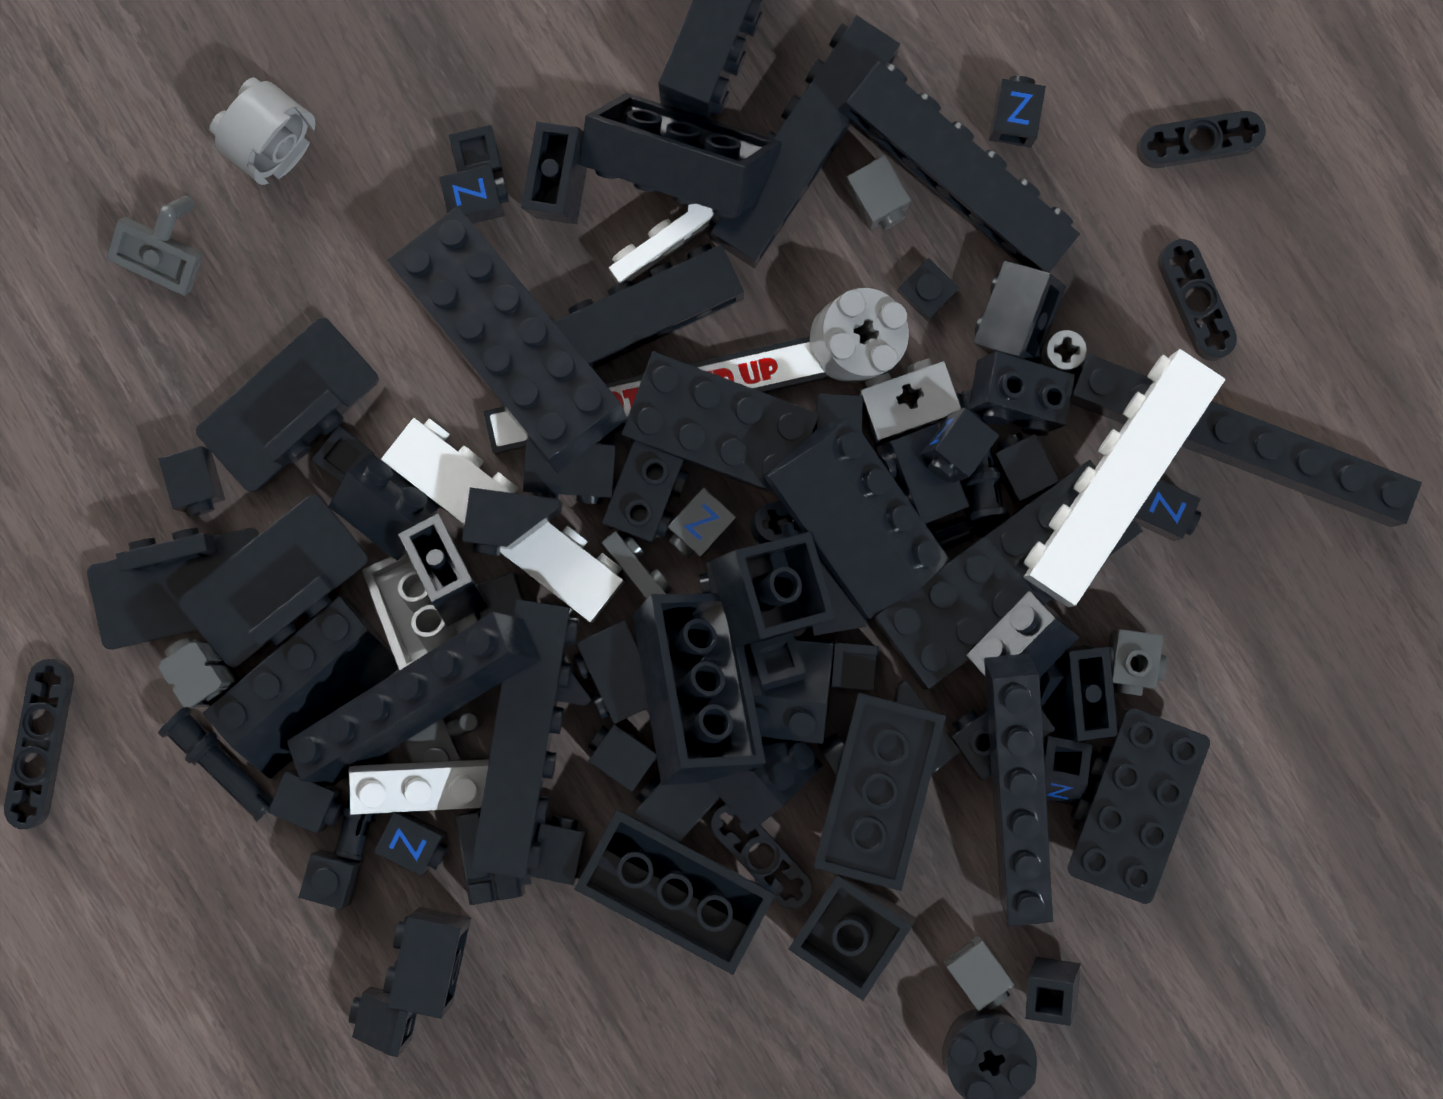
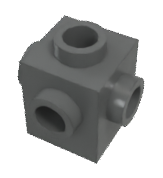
(1149, 662)

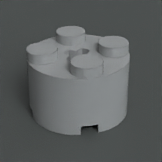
(262, 131)
(880, 323)

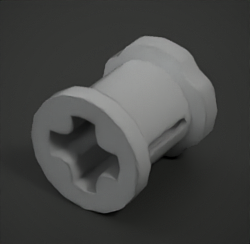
(1073, 343)

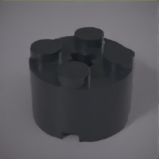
(964, 1059)

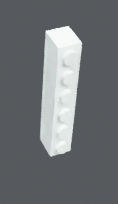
(1123, 477)
(546, 555)

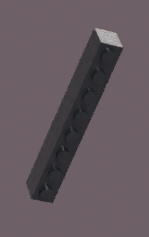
(1261, 448)

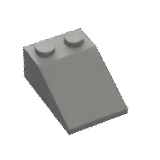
(407, 611)

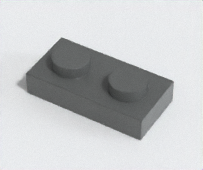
(627, 555)

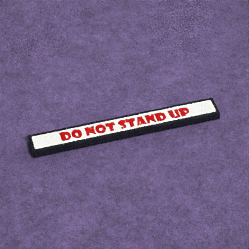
(760, 369)

